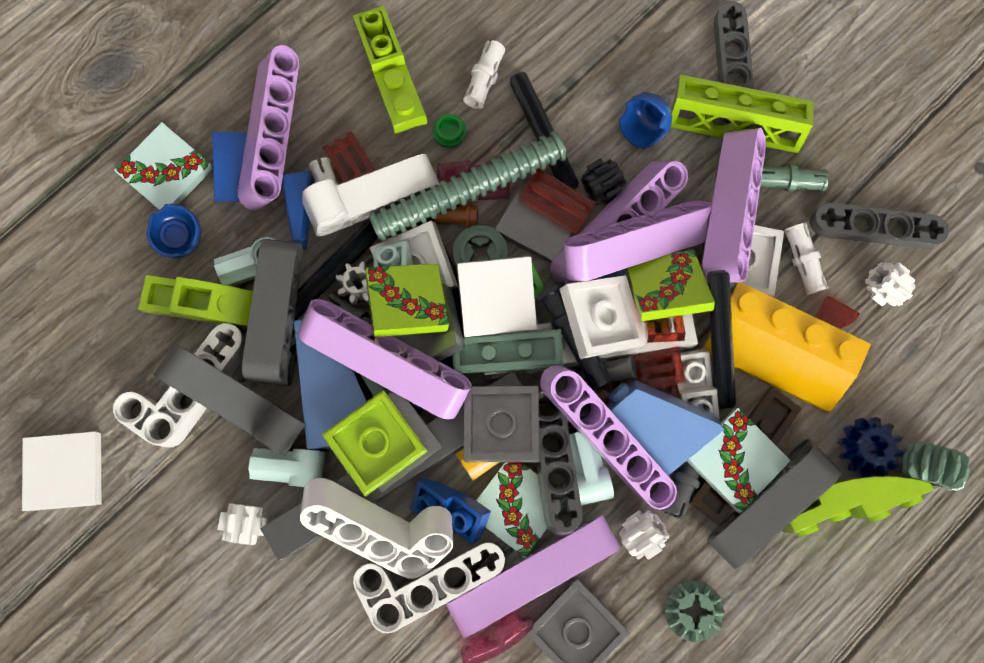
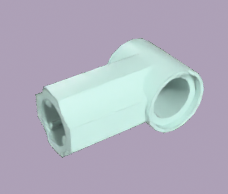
(238, 266)
(293, 468)
(592, 477)

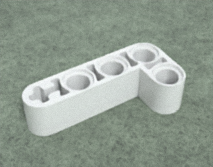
(351, 202)
(169, 407)
(375, 532)
(434, 580)

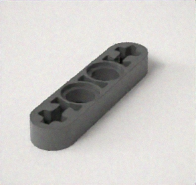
(740, 35)
(878, 220)

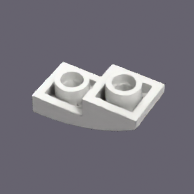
(699, 385)

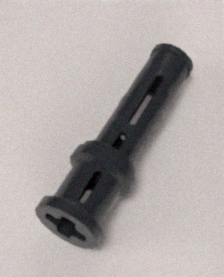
(592, 367)

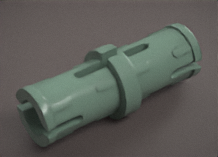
(794, 178)

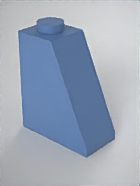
(663, 424)

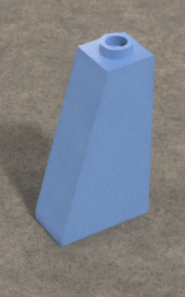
(327, 392)

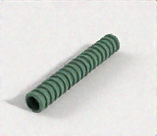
(468, 186)

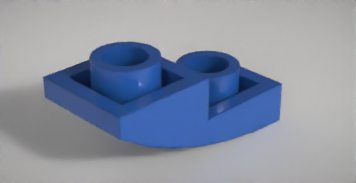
(227, 164)
(468, 515)

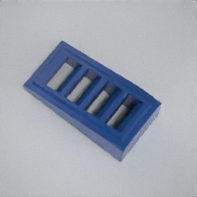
(293, 189)

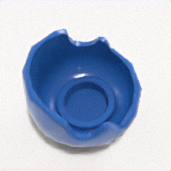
(645, 120)
(173, 231)

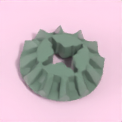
(479, 236)
(682, 623)

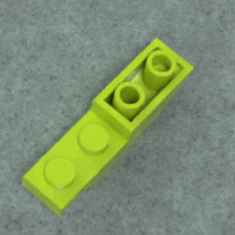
(389, 69)
(196, 300)
(863, 497)

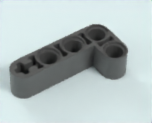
(272, 314)
(229, 399)
(562, 463)
(777, 505)

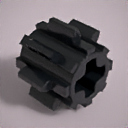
(603, 180)

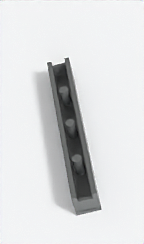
(289, 536)

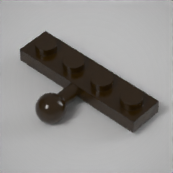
(773, 417)

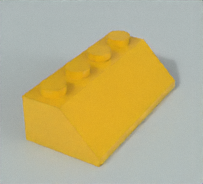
(792, 348)

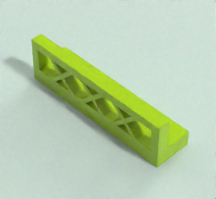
(742, 108)

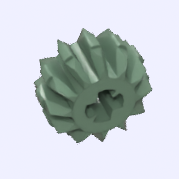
(937, 465)

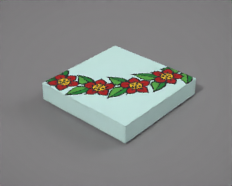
(164, 168)
(739, 461)
(515, 507)

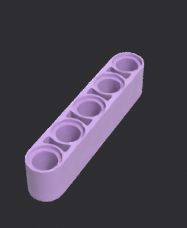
(262, 140)
(735, 203)
(628, 205)
(636, 240)
(384, 359)
(622, 446)
(533, 576)

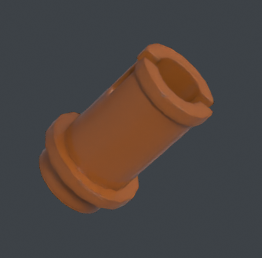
(463, 215)

